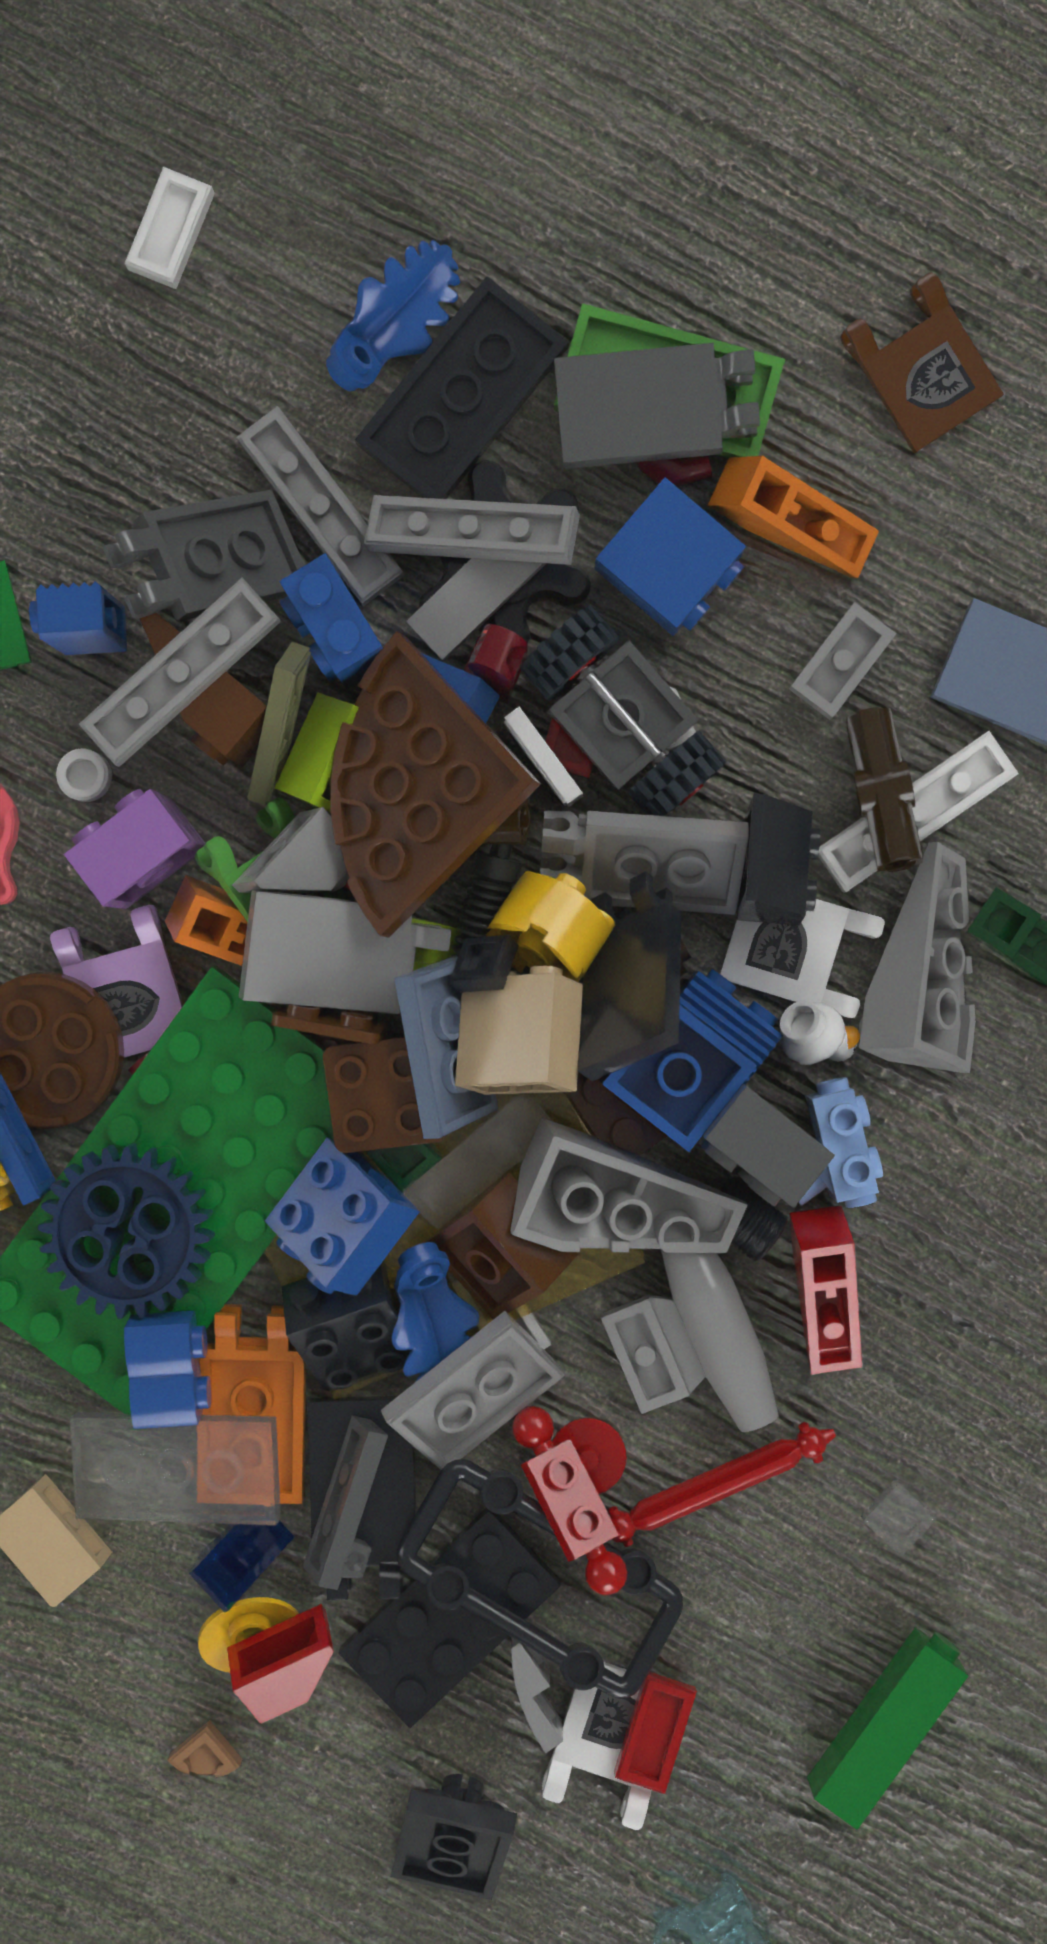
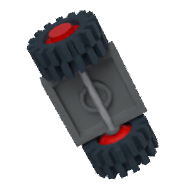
(621, 713)

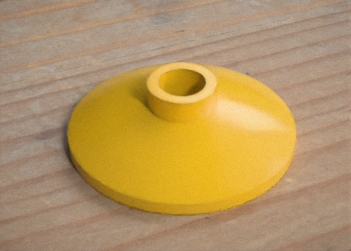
(240, 1622)

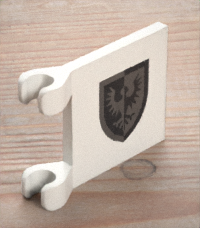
(797, 958)
(592, 1742)

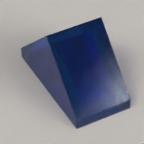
(237, 1560)

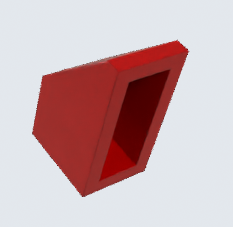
(281, 1664)

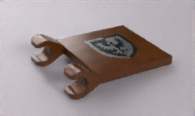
(930, 373)

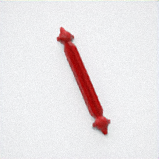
(720, 1482)

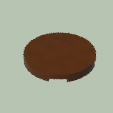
(57, 1048)

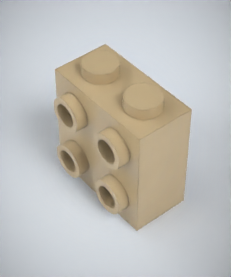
(521, 1035)

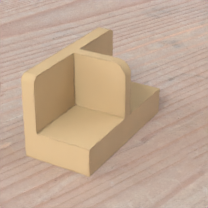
(49, 1542)

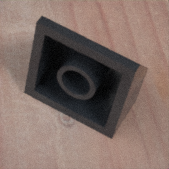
(777, 863)

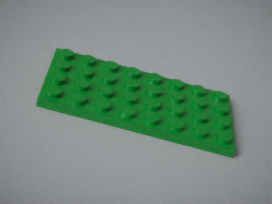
(237, 1110)

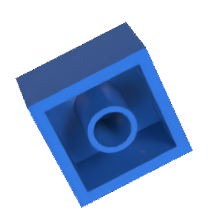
(683, 1084)

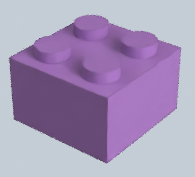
(134, 848)

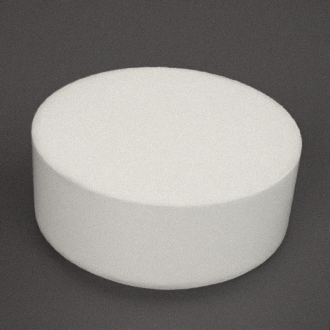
(84, 775)

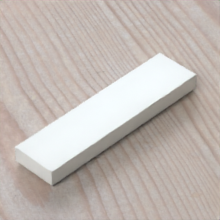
(938, 799)

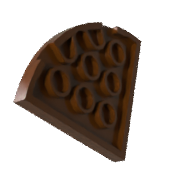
(415, 785)

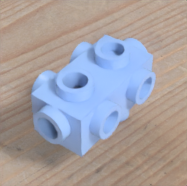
(838, 1126)

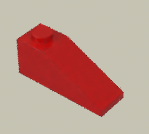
(827, 1288)

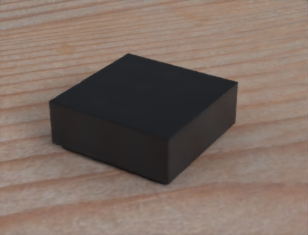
(484, 963)

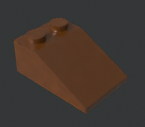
(224, 715)

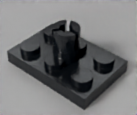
(454, 1839)

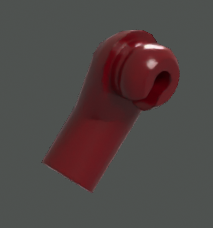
(678, 470)

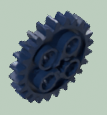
(83, 1214)

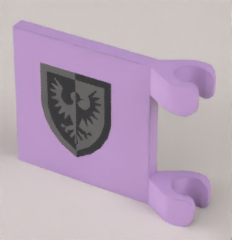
(132, 981)

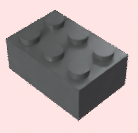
(771, 1149)

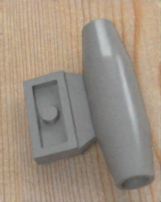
(693, 1335)

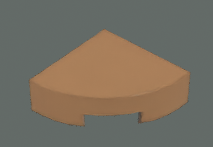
(205, 1753)

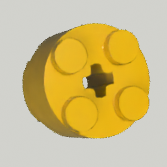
(552, 924)

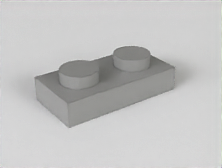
(842, 661)

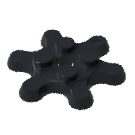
(558, 581)

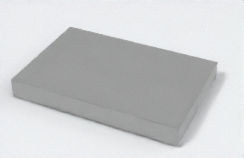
(473, 1391)

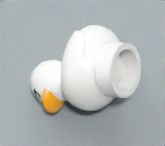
(816, 1033)

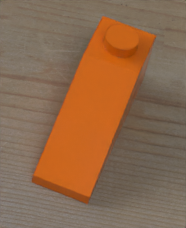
(792, 514)
(207, 921)

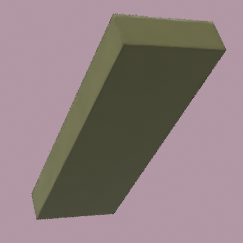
(279, 721)

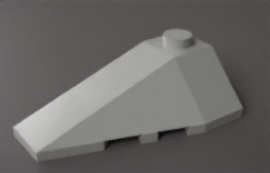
(917, 993)
(600, 1196)

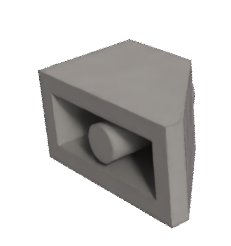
(298, 859)

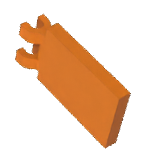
(261, 1380)

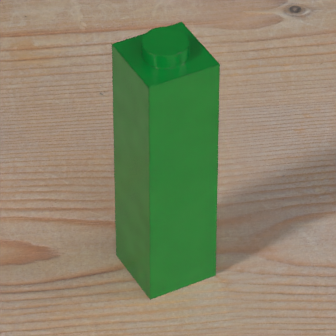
(887, 1726)

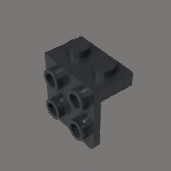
(341, 1332)

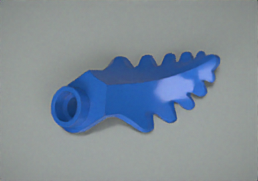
(394, 314)
(430, 1315)

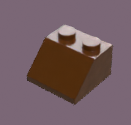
(492, 1262)

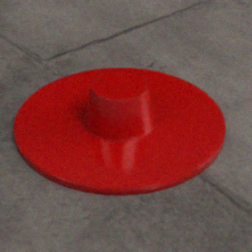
(598, 1448)

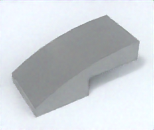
(531, 1678)

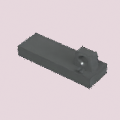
(333, 1547)

